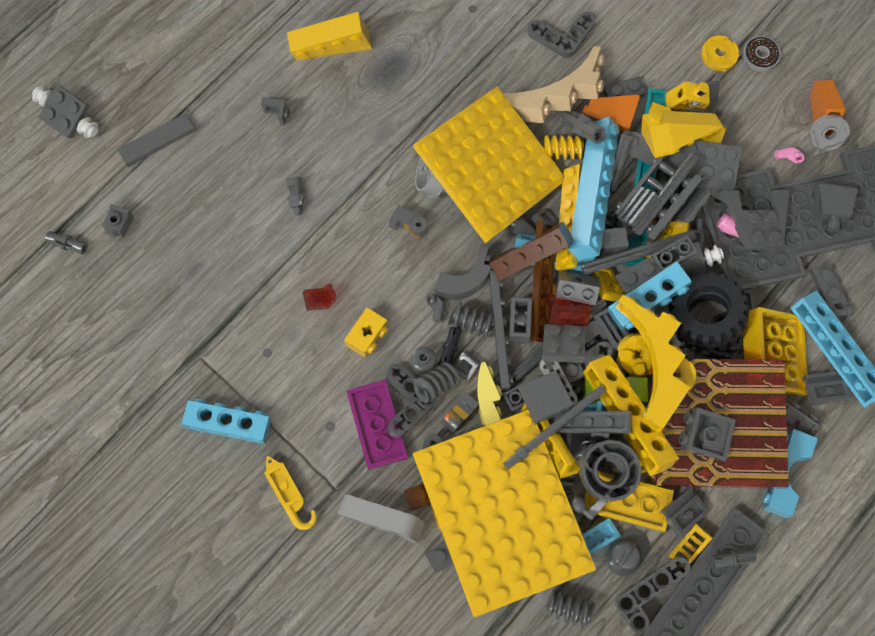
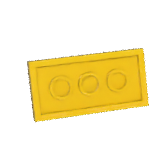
(639, 508)

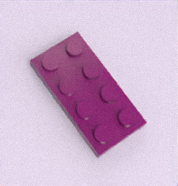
(372, 414)

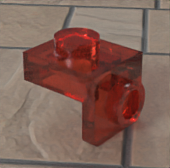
(319, 298)

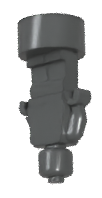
(296, 198)

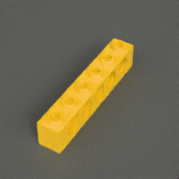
(648, 445)

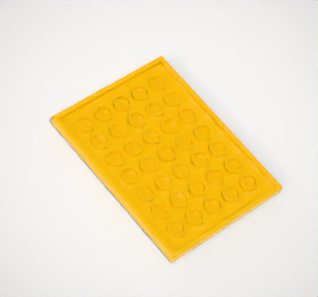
(502, 526)

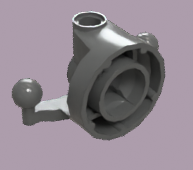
(621, 460)

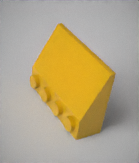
(778, 337)

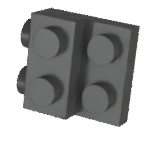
(706, 434)

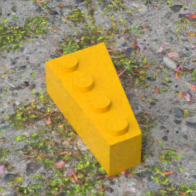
(330, 38)

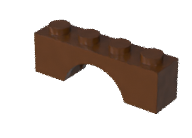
(532, 252)

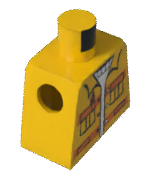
(688, 97)

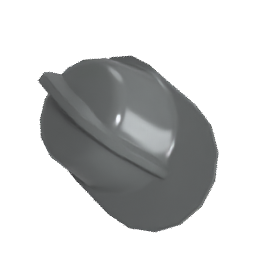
(627, 552)

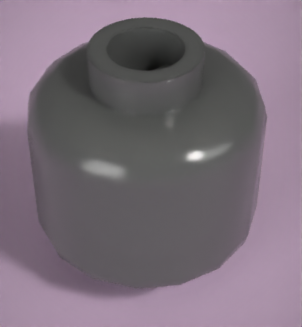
(423, 367)

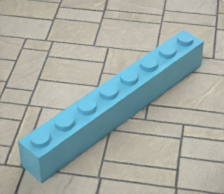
(594, 193)

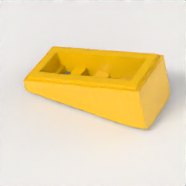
(707, 538)

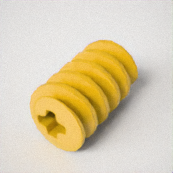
(564, 147)

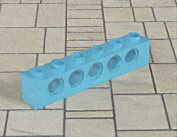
(837, 346)

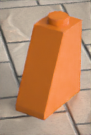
(826, 100)
(618, 108)

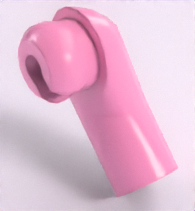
(790, 153)

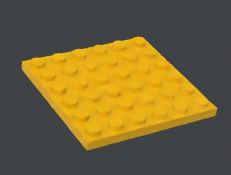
(489, 163)

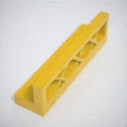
(558, 451)

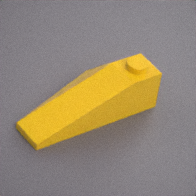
(670, 130)

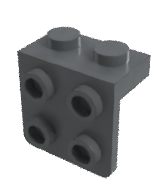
(689, 210)

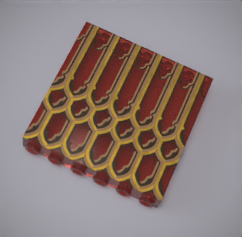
(758, 450)

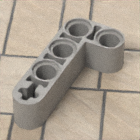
(381, 517)

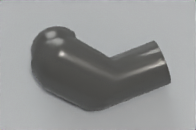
(437, 305)

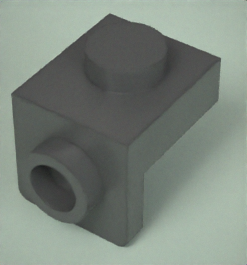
(276, 106)

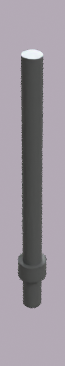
(523, 452)

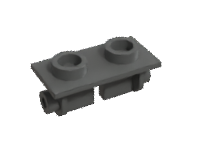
(808, 422)

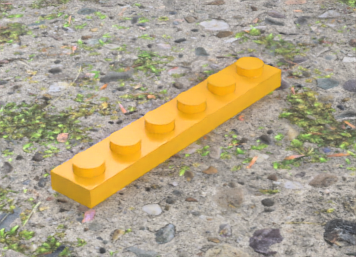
(570, 185)

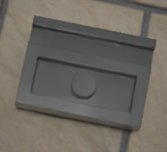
(826, 388)
(684, 511)

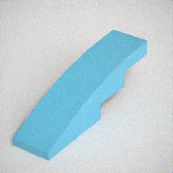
(600, 536)

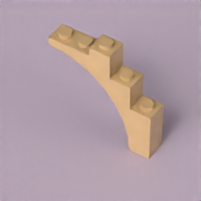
(560, 96)

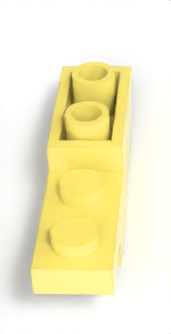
(488, 396)

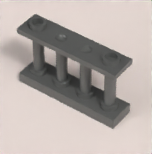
(677, 200)

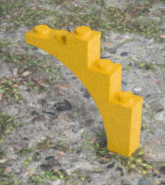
(657, 332)

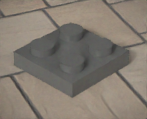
(564, 343)

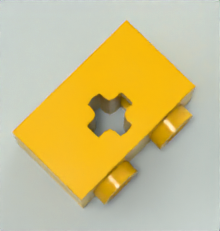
(367, 322)

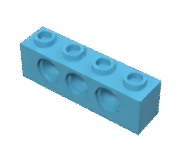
(673, 274)
(256, 433)

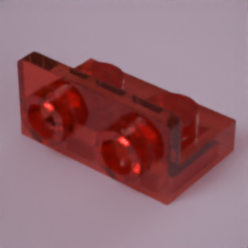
(568, 312)

